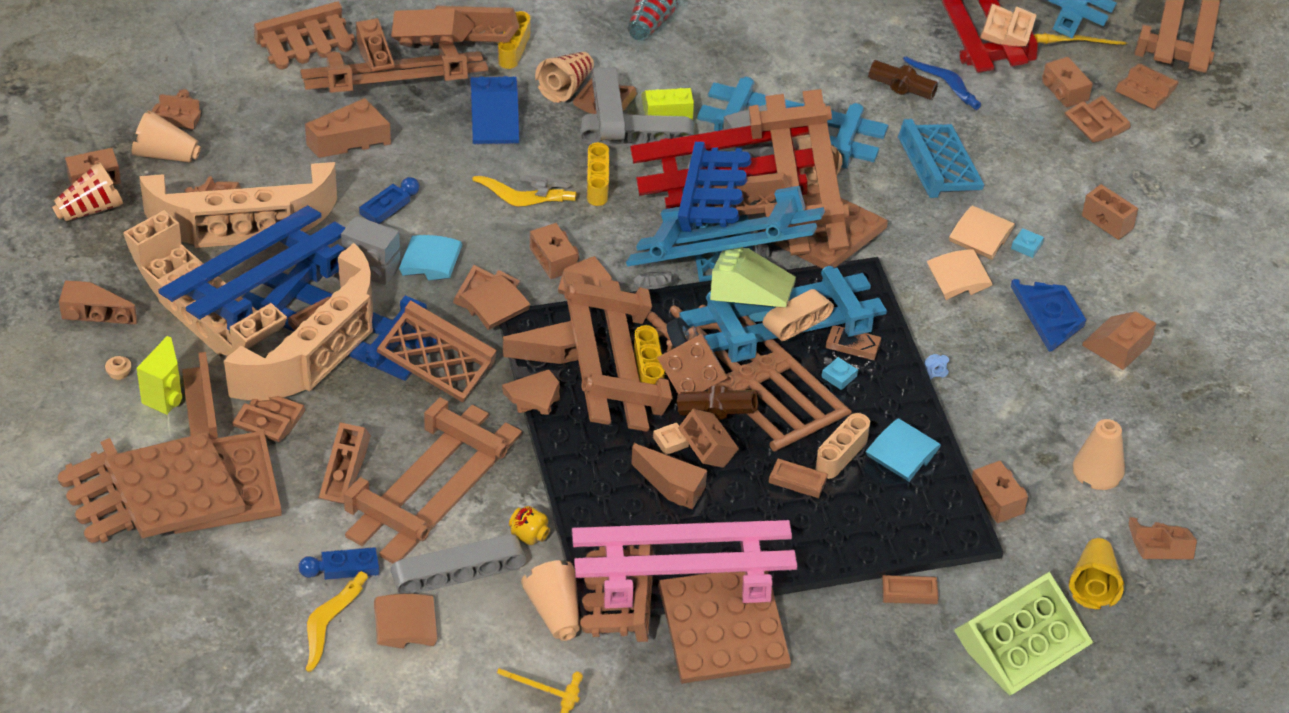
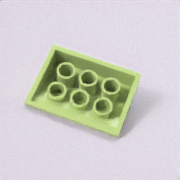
(750, 279)
(1024, 634)

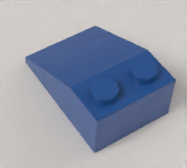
(494, 110)

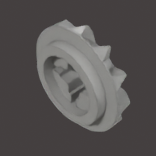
(653, 280)

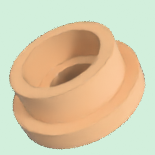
(118, 367)

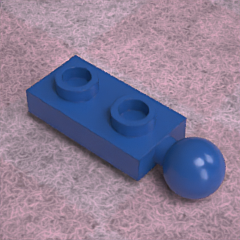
(389, 200)
(341, 564)

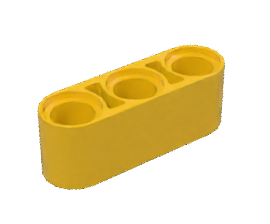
(510, 52)
(598, 174)
(646, 352)

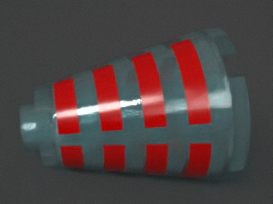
(649, 16)

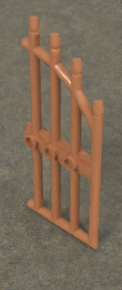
(766, 368)

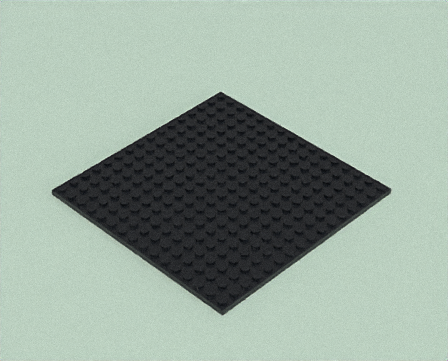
(865, 516)

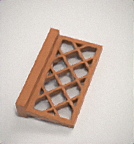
(445, 333)

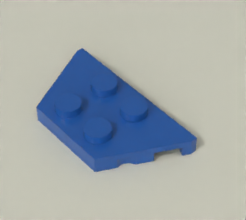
(1050, 311)

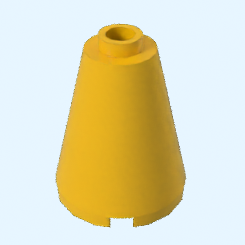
(1097, 576)

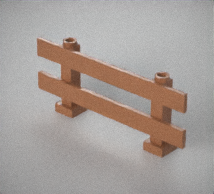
(1167, 47)
(341, 77)
(815, 116)
(627, 385)
(417, 527)

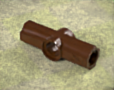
(903, 80)
(718, 401)

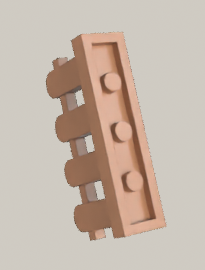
(300, 24)
(84, 492)
(625, 622)

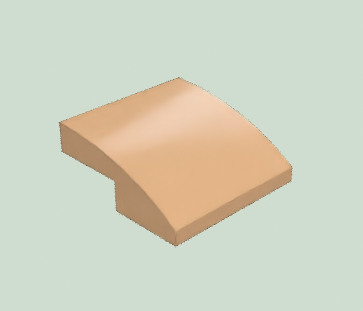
(1007, 26)
(981, 232)
(959, 272)

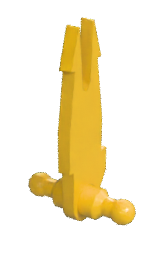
(569, 697)

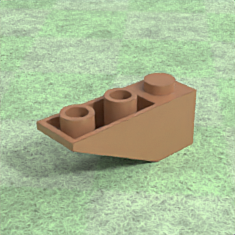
(373, 45)
(92, 303)
(543, 344)

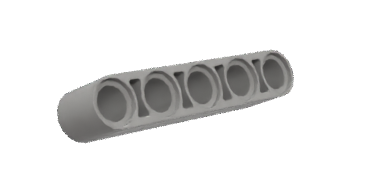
(608, 103)
(639, 129)
(458, 564)

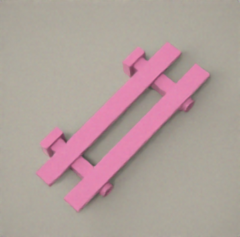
(752, 561)

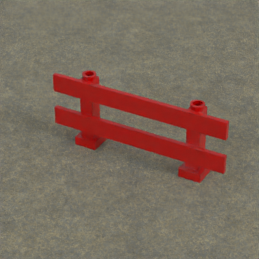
(981, 54)
(674, 180)

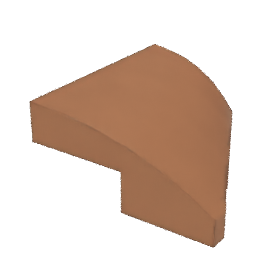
(1162, 541)

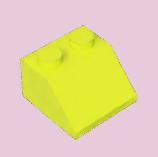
(668, 102)
(160, 378)

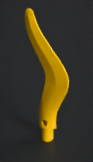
(1049, 38)
(523, 198)
(323, 614)

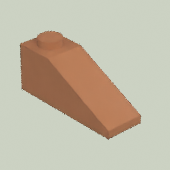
(344, 461)
(671, 477)

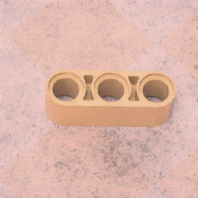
(798, 315)
(843, 445)

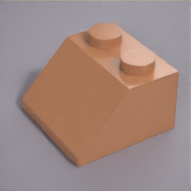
(1122, 338)

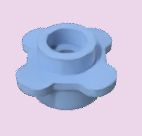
(934, 361)

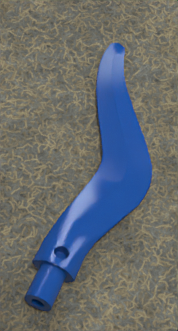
(952, 80)

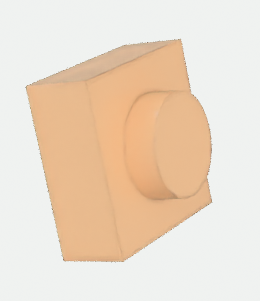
(670, 439)

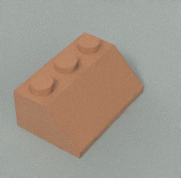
(430, 26)

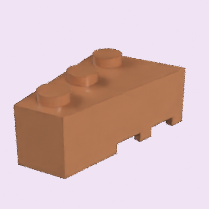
(346, 129)

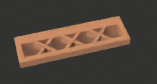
(491, 20)
(757, 188)
(199, 399)

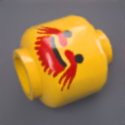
(529, 525)

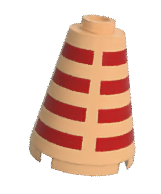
(563, 75)
(88, 195)

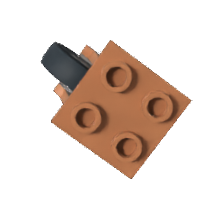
(690, 359)

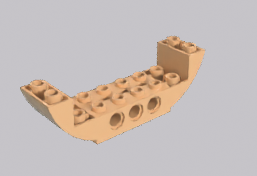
(238, 214)
(163, 258)
(315, 345)

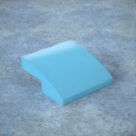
(430, 255)
(902, 449)

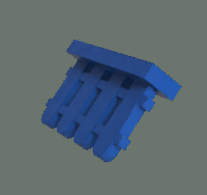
(699, 175)

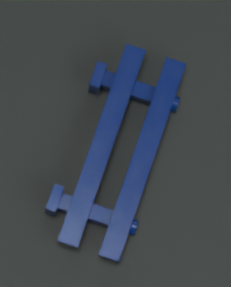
(286, 231)
(296, 286)

